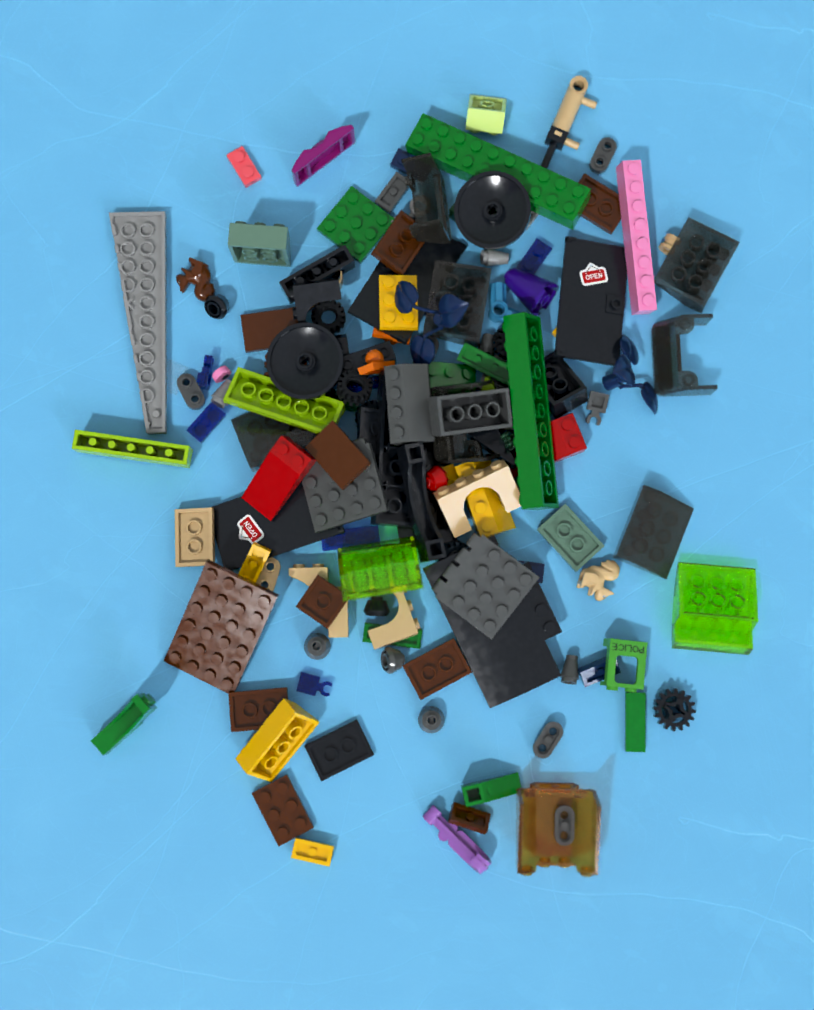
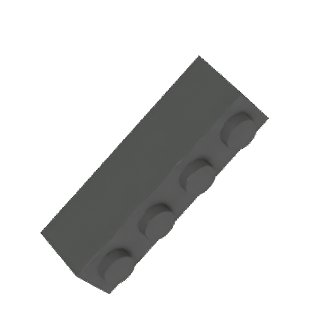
(408, 403)

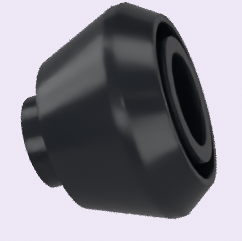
(216, 306)
(376, 607)

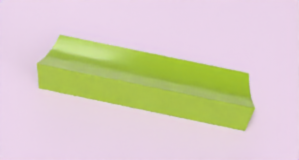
(261, 396)

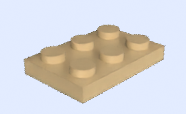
(194, 537)

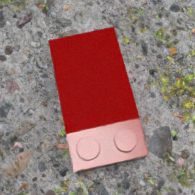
(566, 439)
(278, 477)

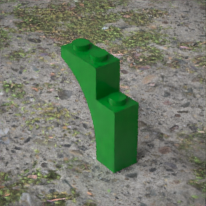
(125, 723)

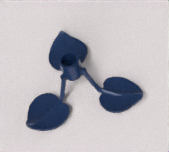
(449, 314)
(623, 373)

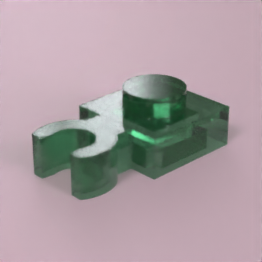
(508, 437)

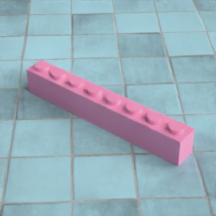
(636, 237)

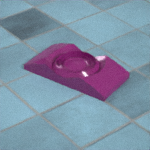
(322, 153)

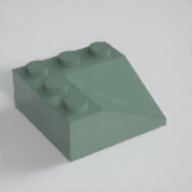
(259, 244)

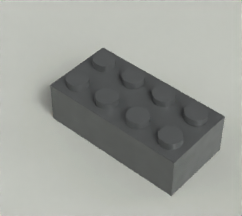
(470, 412)

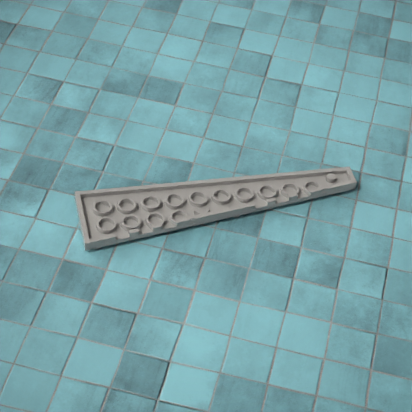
(142, 269)

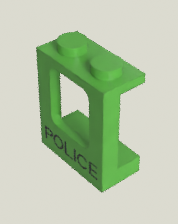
(624, 648)

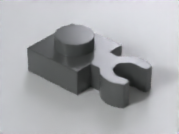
(597, 403)

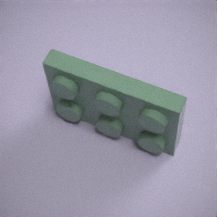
(570, 537)

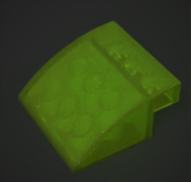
(379, 568)
(714, 608)

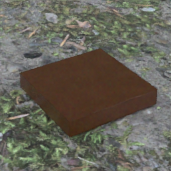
(322, 601)

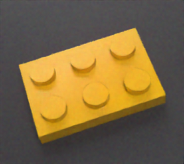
(389, 316)

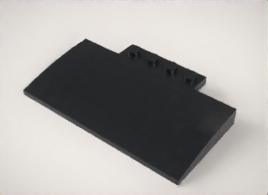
(374, 426)
(517, 654)

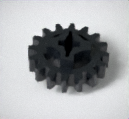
(670, 716)

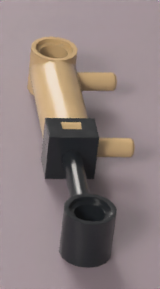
(564, 118)

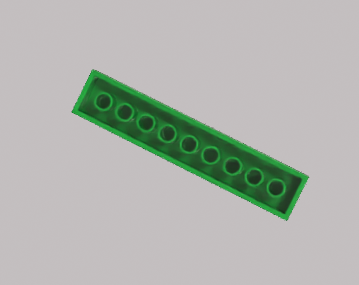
(468, 156)
(530, 411)

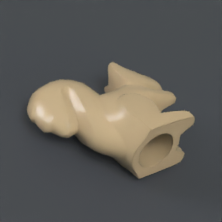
(595, 576)

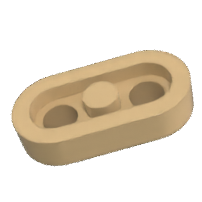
(270, 576)

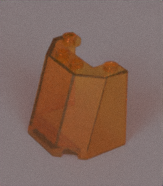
(536, 828)

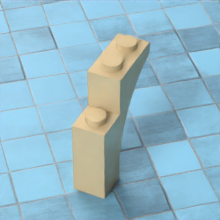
(340, 625)

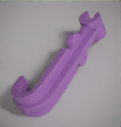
(458, 841)

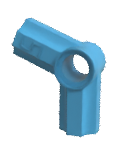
(497, 300)

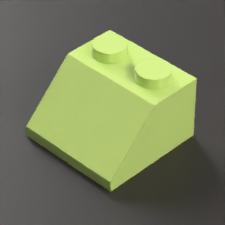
(485, 114)

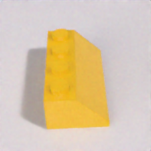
(484, 504)
(276, 740)

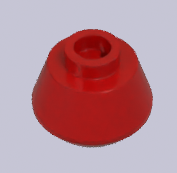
(436, 478)

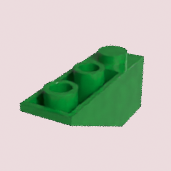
(490, 789)

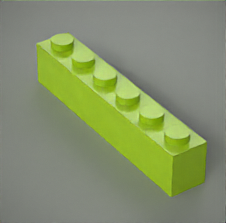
(132, 448)

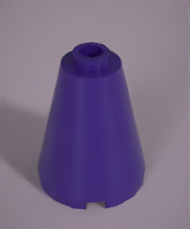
(530, 289)

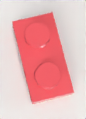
(244, 166)

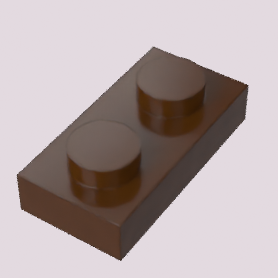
(469, 818)

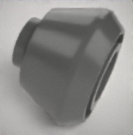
(321, 641)
(392, 660)
(431, 712)

